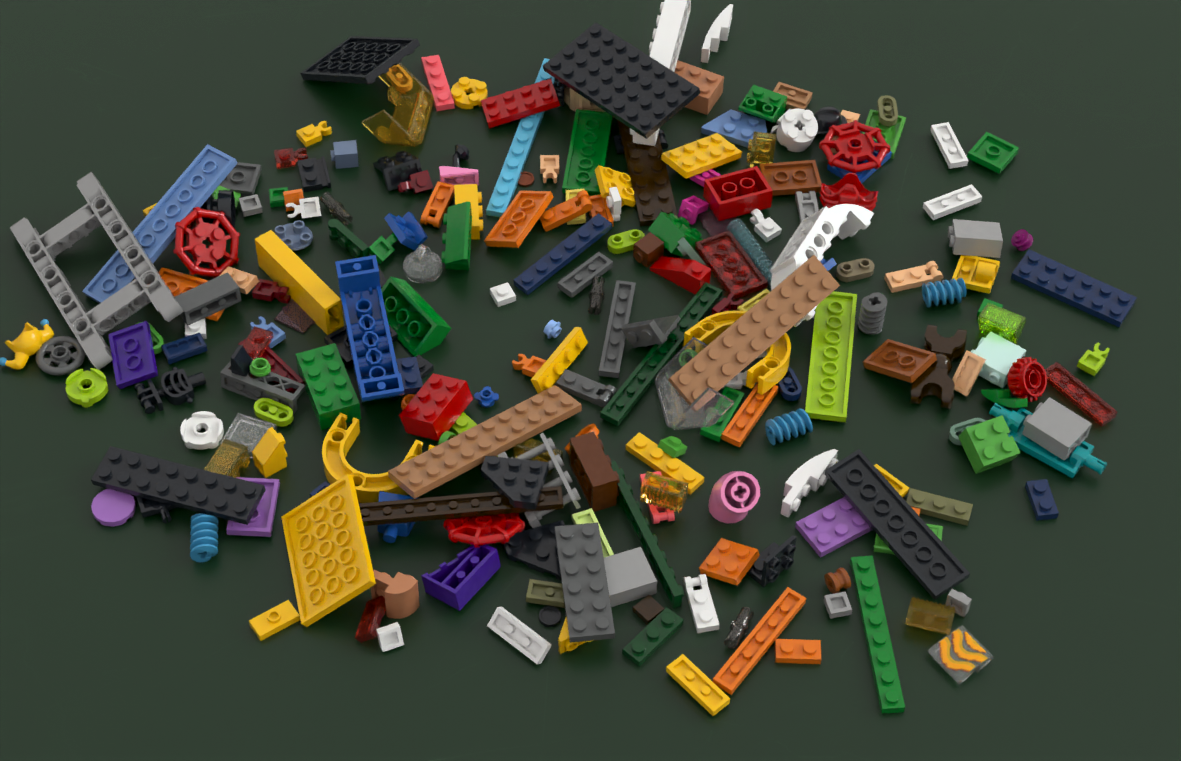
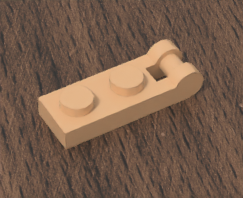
(913, 277)

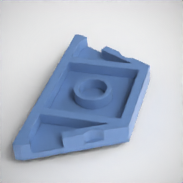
(735, 127)

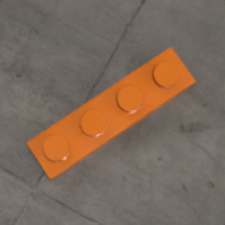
(748, 416)

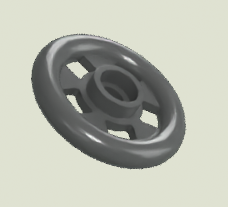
(60, 355)

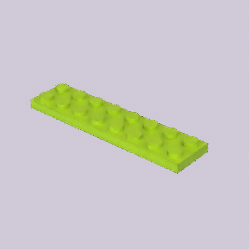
(831, 357)

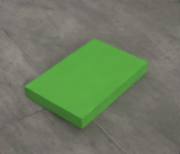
(891, 134)

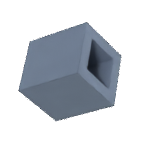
(345, 154)

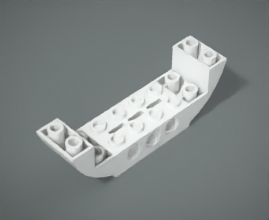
(814, 238)

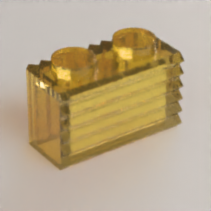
(664, 492)
(930, 616)

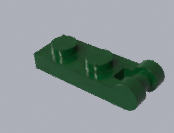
(347, 239)

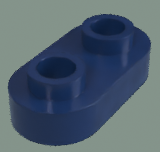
(790, 386)

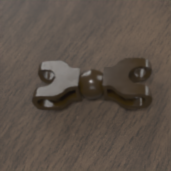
(936, 379)

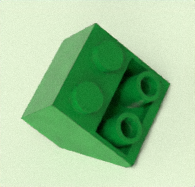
(764, 104)
(671, 229)

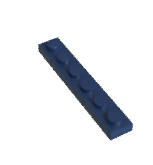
(562, 254)

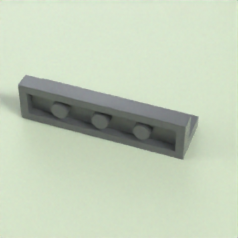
(258, 387)

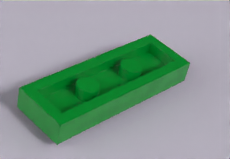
(715, 431)

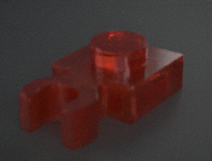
(288, 157)

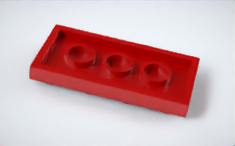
(520, 103)

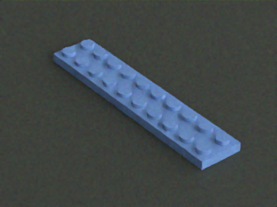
(158, 226)

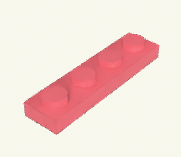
(437, 83)

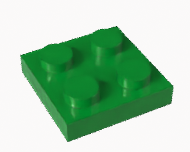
(993, 152)

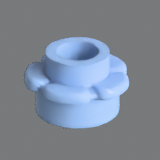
(552, 329)

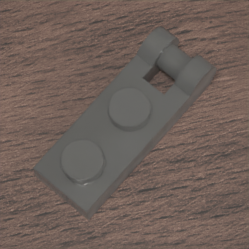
(585, 388)

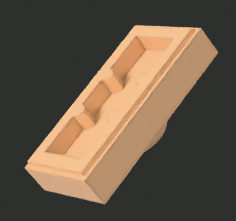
(967, 372)

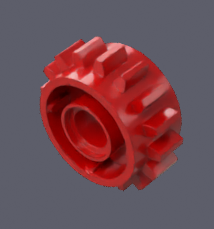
(1027, 379)

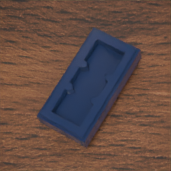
(184, 348)

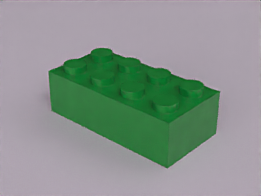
(327, 385)

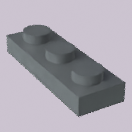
(583, 275)

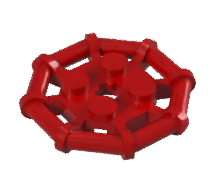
(850, 134)
(214, 235)
(484, 529)

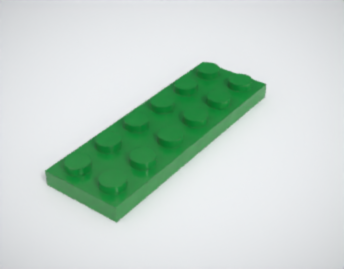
(587, 150)

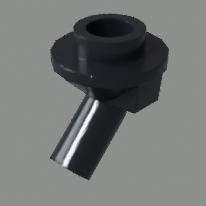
(461, 152)

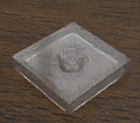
(247, 431)

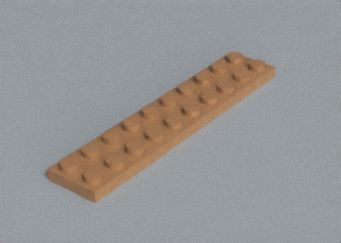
(755, 330)
(485, 439)

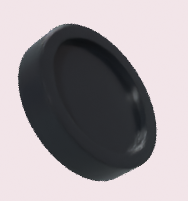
(549, 616)

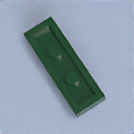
(652, 636)

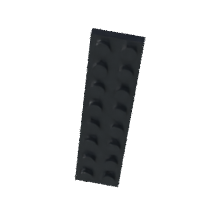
(178, 485)
(897, 524)

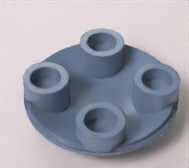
(295, 235)

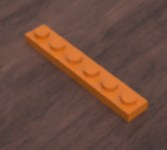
(759, 641)

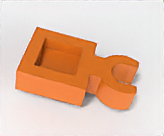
(528, 366)

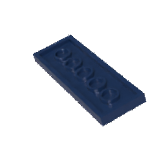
(1074, 288)

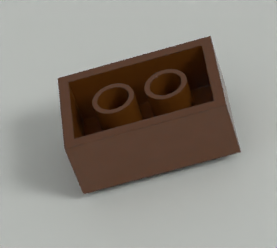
(593, 471)

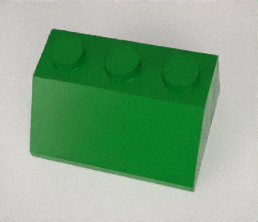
(457, 237)

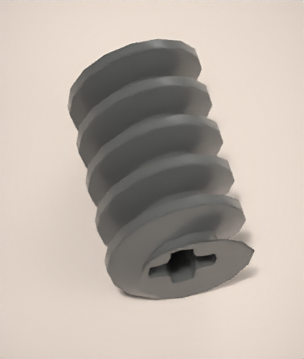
(872, 313)

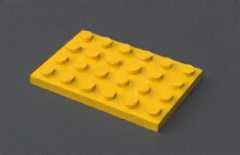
(327, 550)

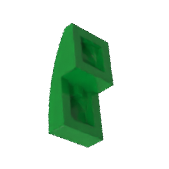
(1003, 398)

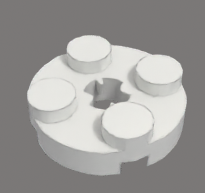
(208, 439)

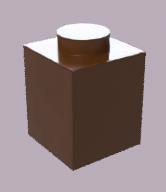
(648, 249)

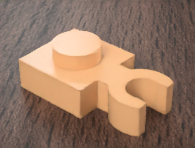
(549, 167)

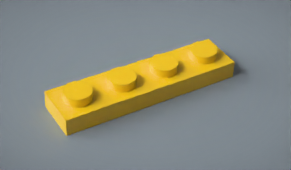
(560, 360)
(656, 458)

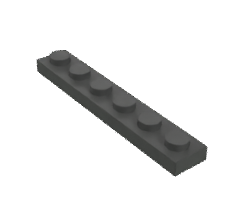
(615, 338)

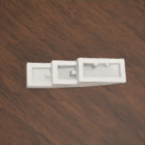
(718, 31)

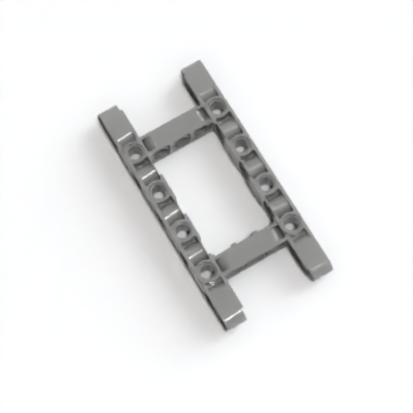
(144, 289)

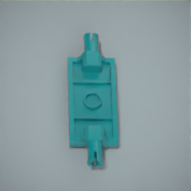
(1079, 458)

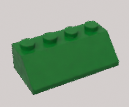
(412, 317)

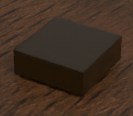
(647, 609)

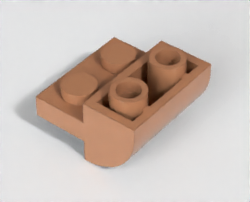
(399, 592)

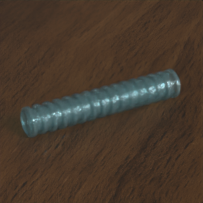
(752, 248)

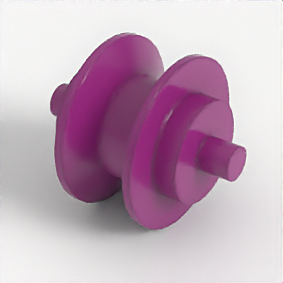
(1022, 240)

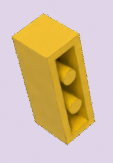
(470, 194)

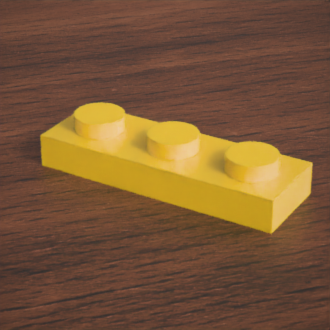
(698, 685)

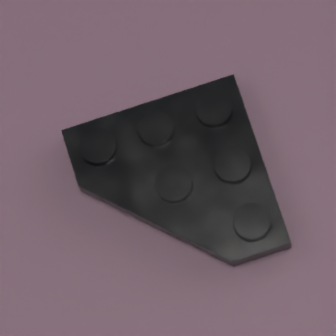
(516, 479)
(536, 548)

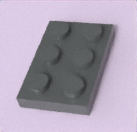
(243, 178)

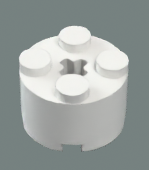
(797, 129)

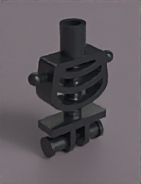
(182, 390)

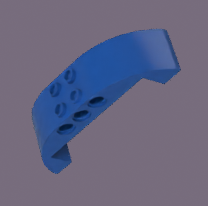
(368, 329)

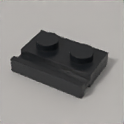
(313, 174)

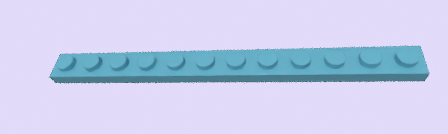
(516, 157)

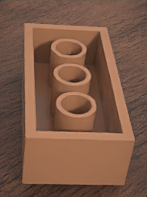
(709, 83)

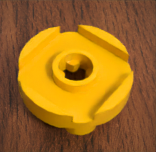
(477, 91)

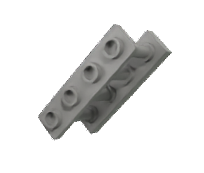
(573, 495)

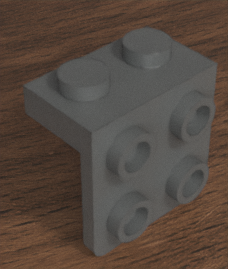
(650, 331)

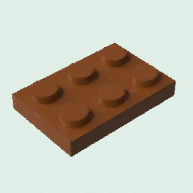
(792, 176)
(899, 360)

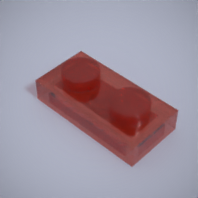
(257, 342)
(371, 619)

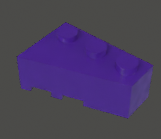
(462, 577)

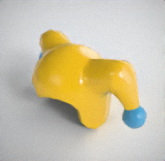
(27, 344)

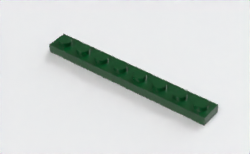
(648, 541)

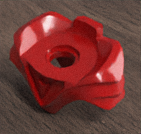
(848, 191)

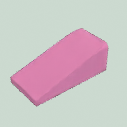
(458, 175)

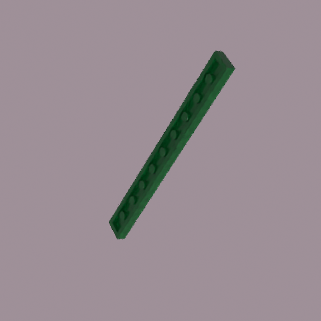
(659, 356)

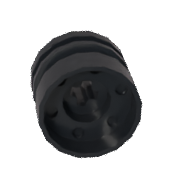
(225, 203)

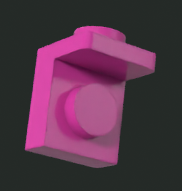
(691, 208)

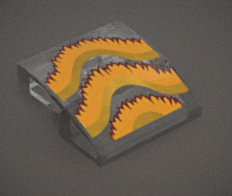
(960, 654)

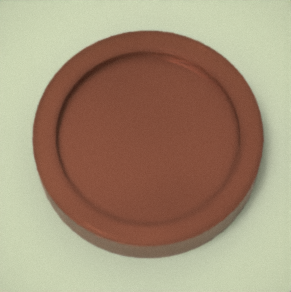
(526, 179)

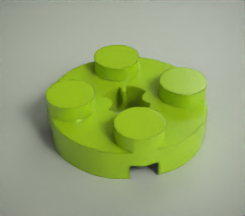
(90, 395)

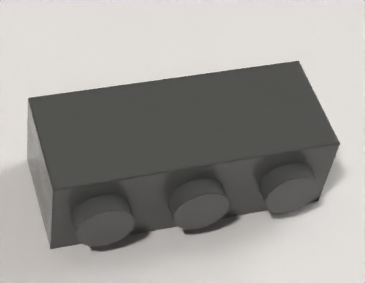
(208, 298)

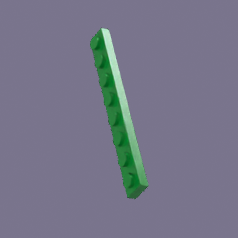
(877, 635)

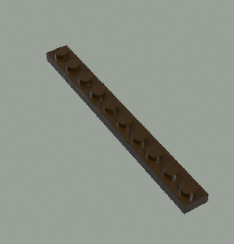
(452, 507)

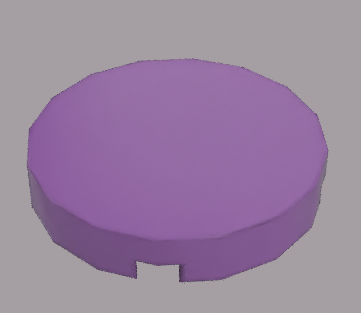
(113, 507)

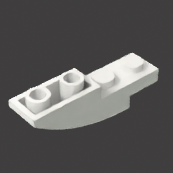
(806, 477)

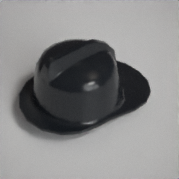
(827, 117)

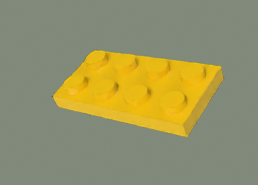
(701, 155)

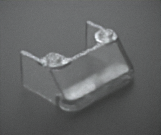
(677, 412)

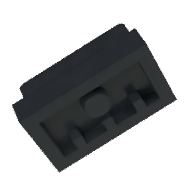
(398, 168)
(773, 562)

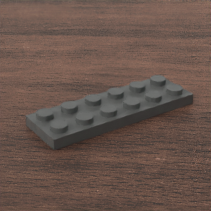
(584, 582)

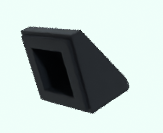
(240, 361)

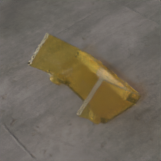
(411, 112)

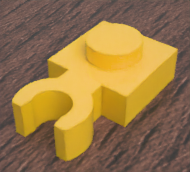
(312, 134)

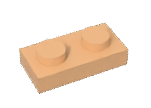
(243, 279)

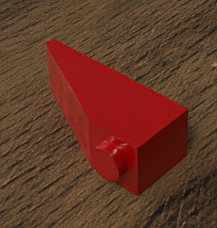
(683, 272)

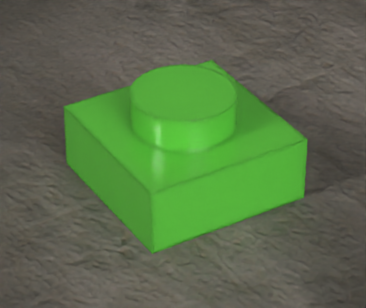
(672, 446)

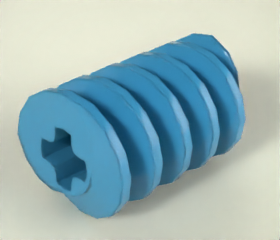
(943, 291)
(787, 424)
(203, 537)

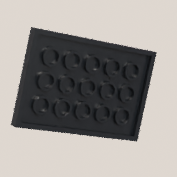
(360, 59)

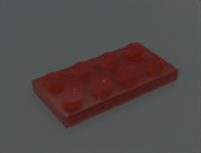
(731, 264)

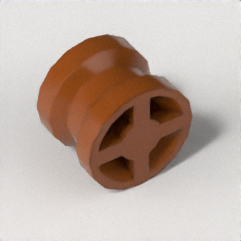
(837, 580)

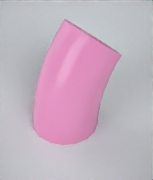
(733, 496)

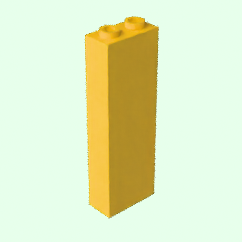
(304, 285)

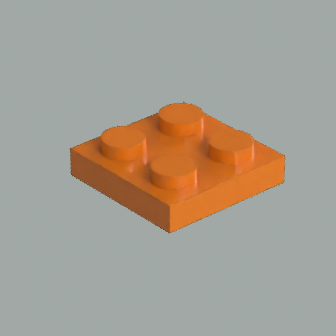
(729, 561)

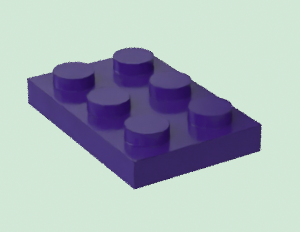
(133, 354)

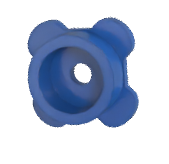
(486, 401)

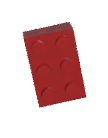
(737, 193)
(436, 406)

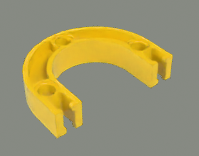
(766, 371)
(334, 451)

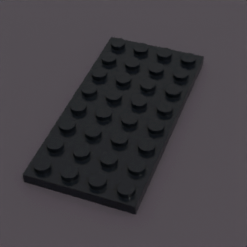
(621, 80)

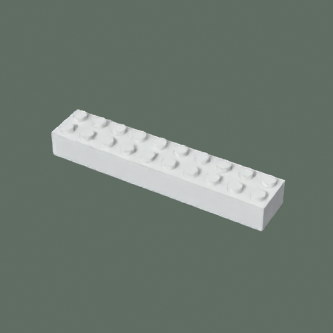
(667, 44)

